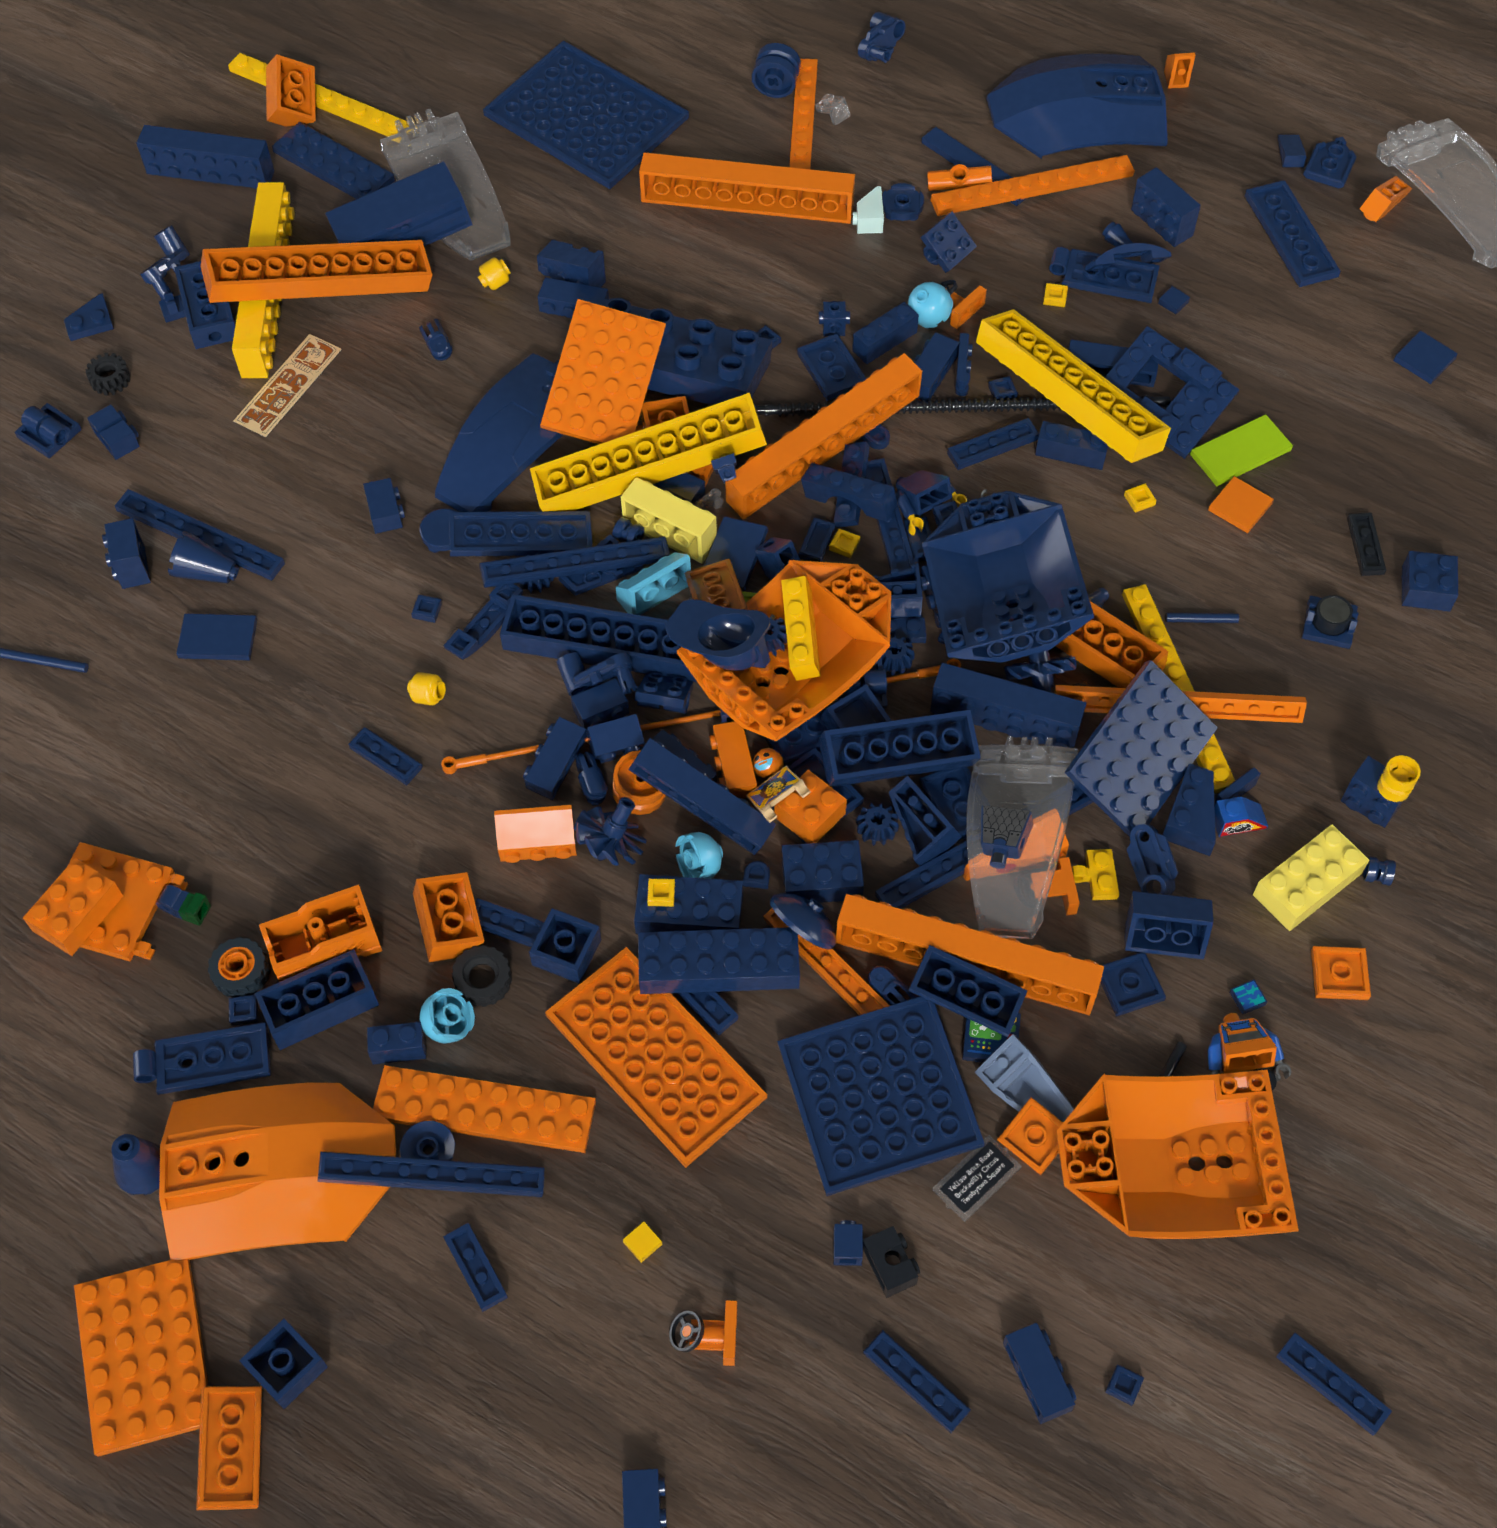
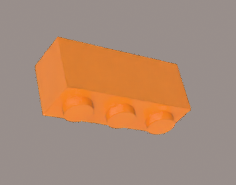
(733, 758)

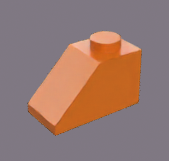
(1179, 69)

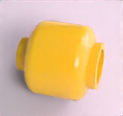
(494, 273)
(426, 688)

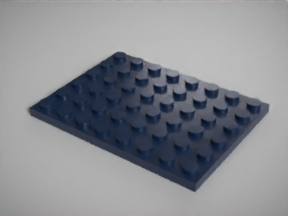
(586, 114)

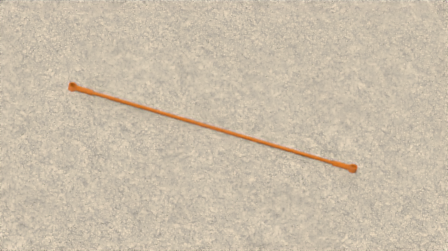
(483, 758)

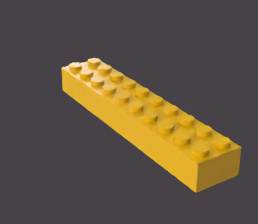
(257, 318)
(1073, 386)
(648, 455)

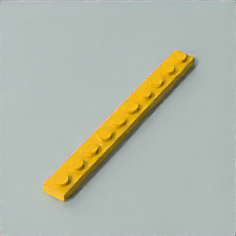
(325, 99)
(1151, 625)

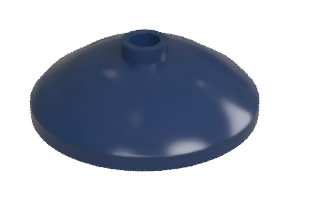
(805, 918)

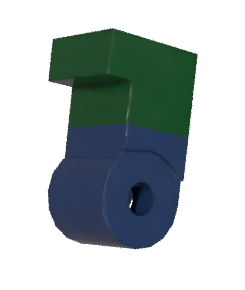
(184, 904)

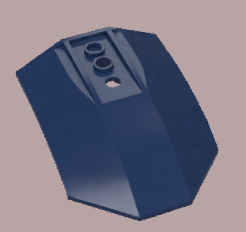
(1061, 108)
(999, 555)

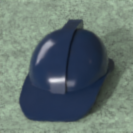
(721, 634)

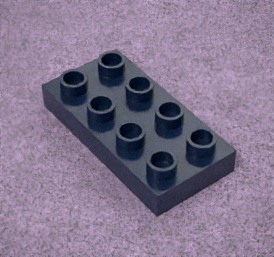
(703, 359)

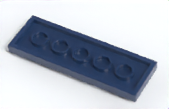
(331, 162)
(1292, 233)
(518, 532)

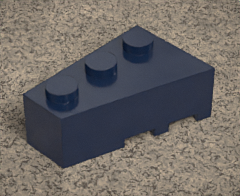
(905, 592)

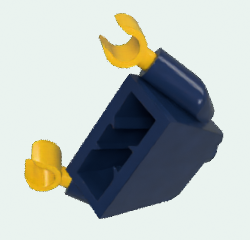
(921, 493)

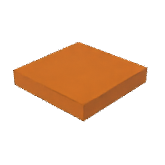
(1241, 504)
(1340, 973)
(1033, 1136)

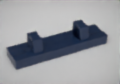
(725, 467)

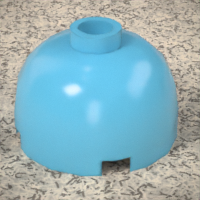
(931, 303)
(698, 855)
(446, 1016)

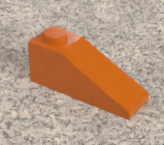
(1384, 198)

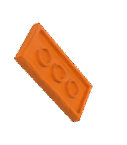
(229, 1448)

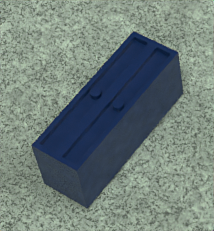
(414, 208)

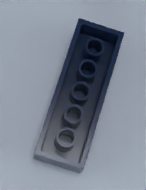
(205, 156)
(1008, 706)
(899, 748)
(718, 960)

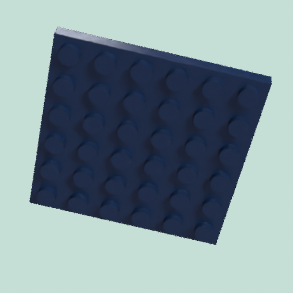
(879, 1094)

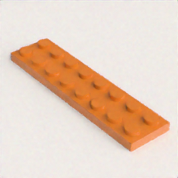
(486, 1108)

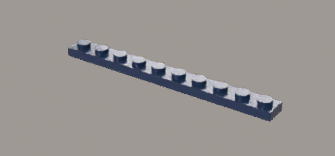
(944, 868)

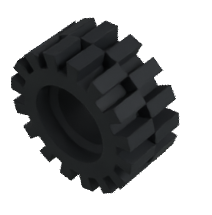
(112, 382)

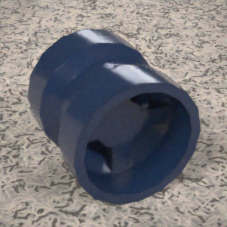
(627, 531)
(1379, 871)

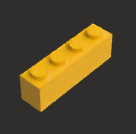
(800, 628)

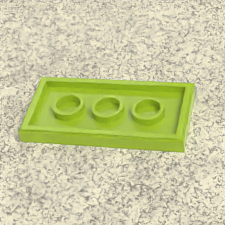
(1241, 450)

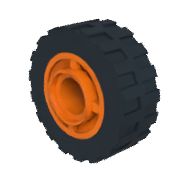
(232, 955)

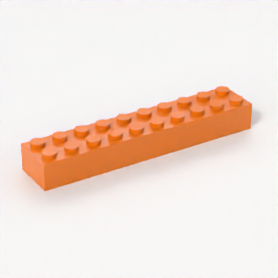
(747, 188)
(315, 270)
(823, 435)
(906, 936)

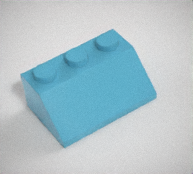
(654, 584)

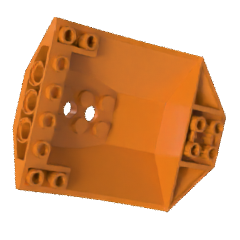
(851, 636)
(1132, 1147)
(277, 1191)

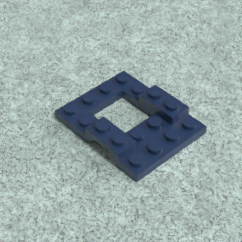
(1195, 405)

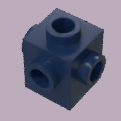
(834, 318)

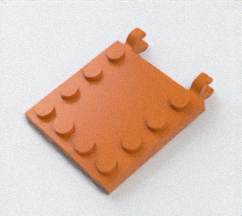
(141, 886)

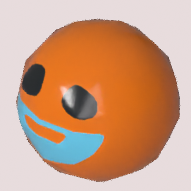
(767, 762)

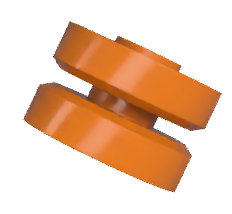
(627, 784)

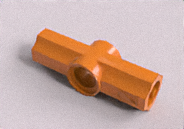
(948, 178)

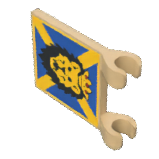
(775, 790)

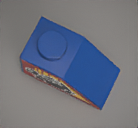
(1238, 816)

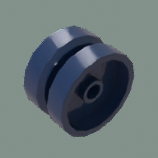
(776, 70)

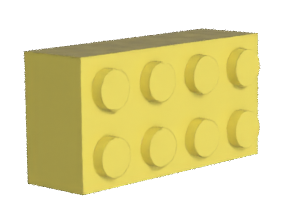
(667, 516)
(1310, 877)

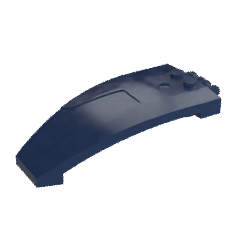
(499, 438)

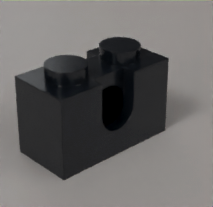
(890, 1277)

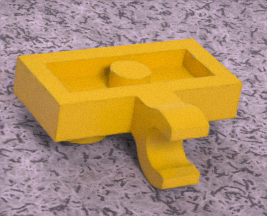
(1099, 874)

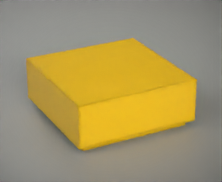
(1055, 295)
(1140, 498)
(844, 543)
(661, 892)
(642, 1242)

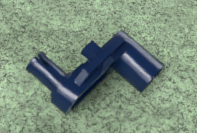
(881, 38)
(174, 252)
(579, 680)
(1152, 859)

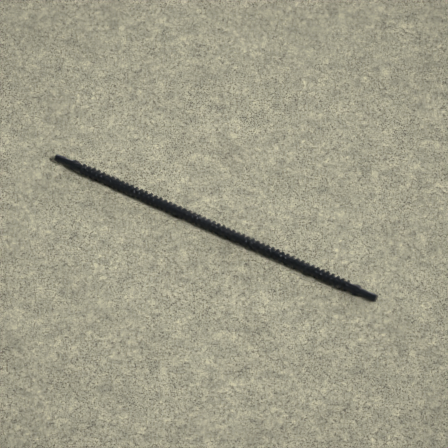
(936, 406)

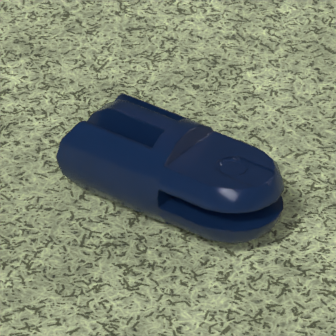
(437, 341)
(591, 778)
(888, 984)

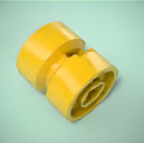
(1398, 778)

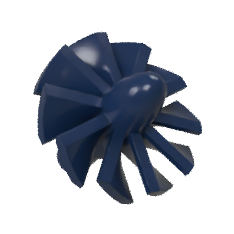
(1041, 669)
(608, 832)

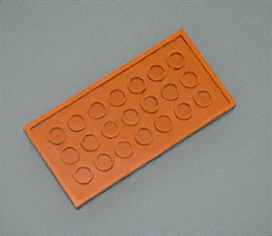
(656, 1058)

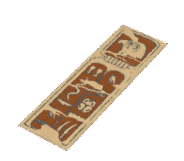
(287, 385)

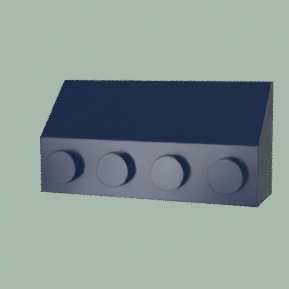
(968, 990)

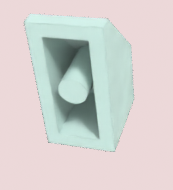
(869, 213)

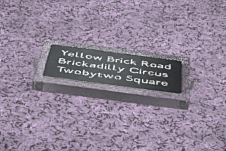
(976, 1178)

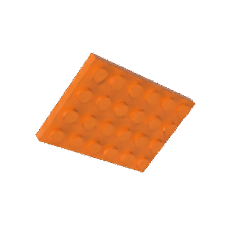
(602, 373)
(141, 1355)

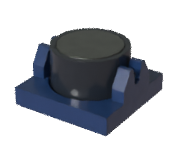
(1327, 620)

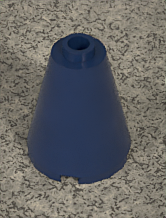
(200, 561)
(136, 1164)

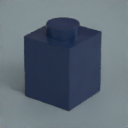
(848, 1243)

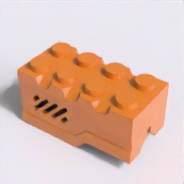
(320, 933)

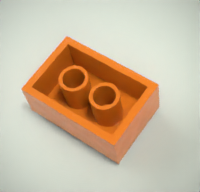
(73, 907)

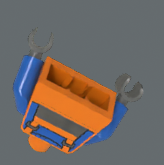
(1244, 1047)

